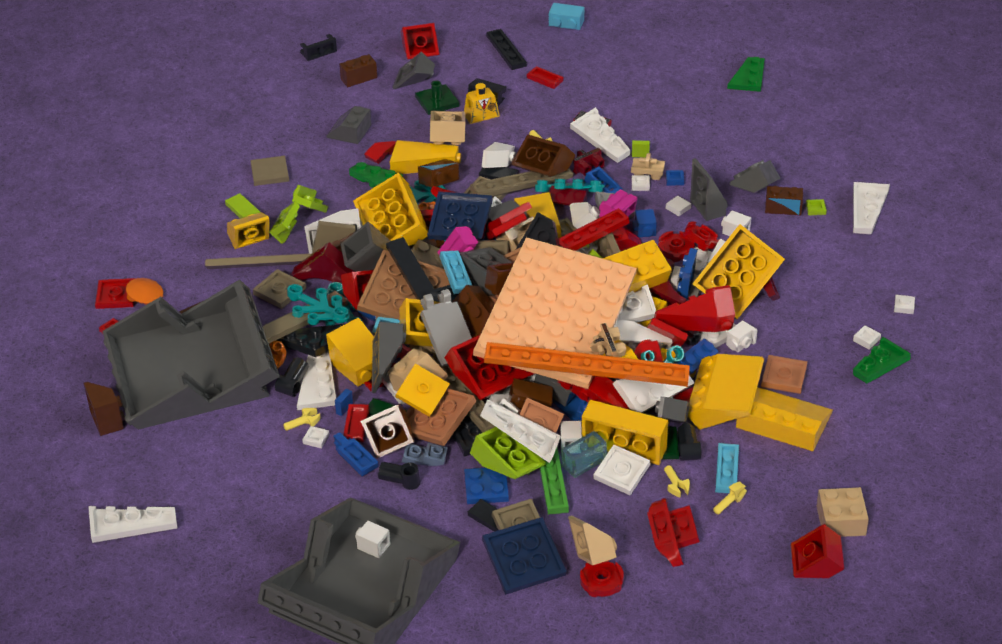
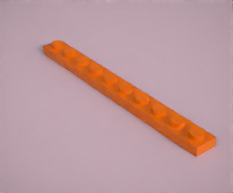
(587, 364)

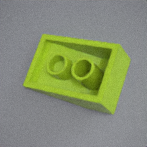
(504, 454)

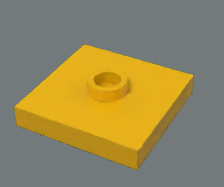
(422, 390)

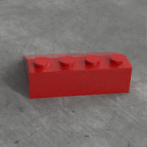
(481, 377)

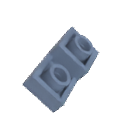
(431, 455)

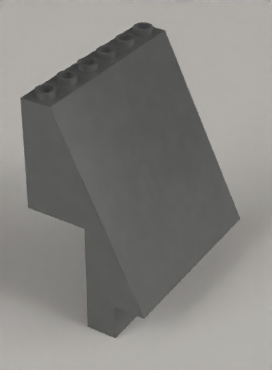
(192, 360)
(355, 594)

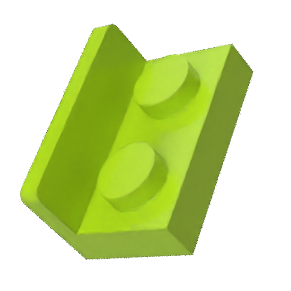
(306, 197)
(285, 222)

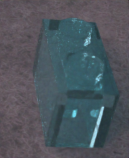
(584, 454)

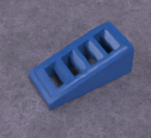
(602, 176)

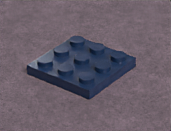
(459, 210)
(524, 555)

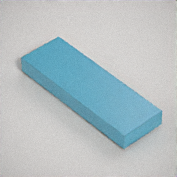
(455, 270)
(726, 467)

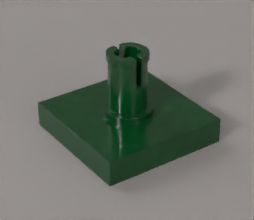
(437, 98)

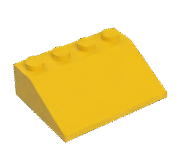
(393, 210)
(742, 264)
(724, 389)
(785, 419)

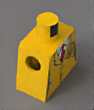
(480, 104)

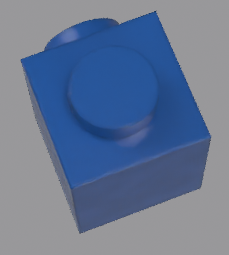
(644, 223)

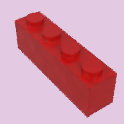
(600, 390)

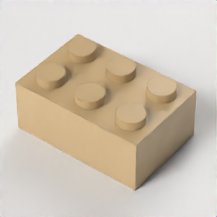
(447, 127)

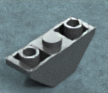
(672, 409)

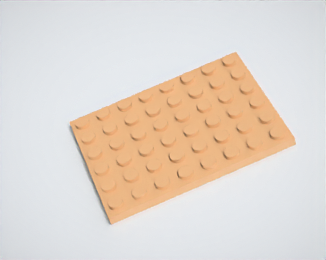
(556, 303)

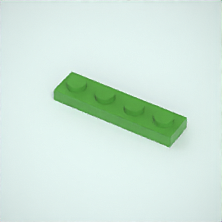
(554, 486)

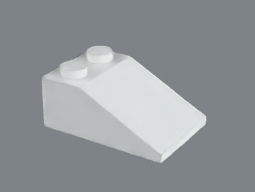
(344, 217)

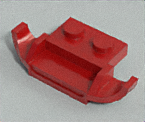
(672, 530)

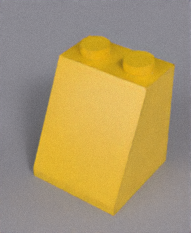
(352, 351)

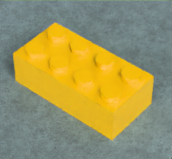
(650, 265)
(627, 429)

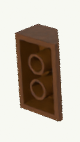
(543, 156)

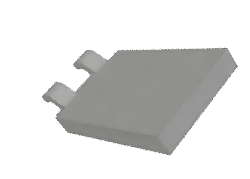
(443, 324)

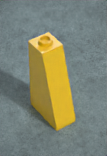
(410, 155)
(543, 204)

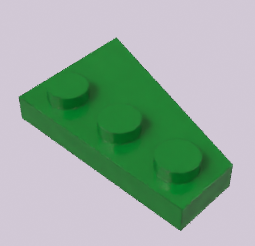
(749, 75)
(373, 174)
(880, 361)

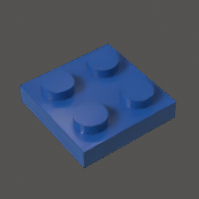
(687, 273)
(485, 485)

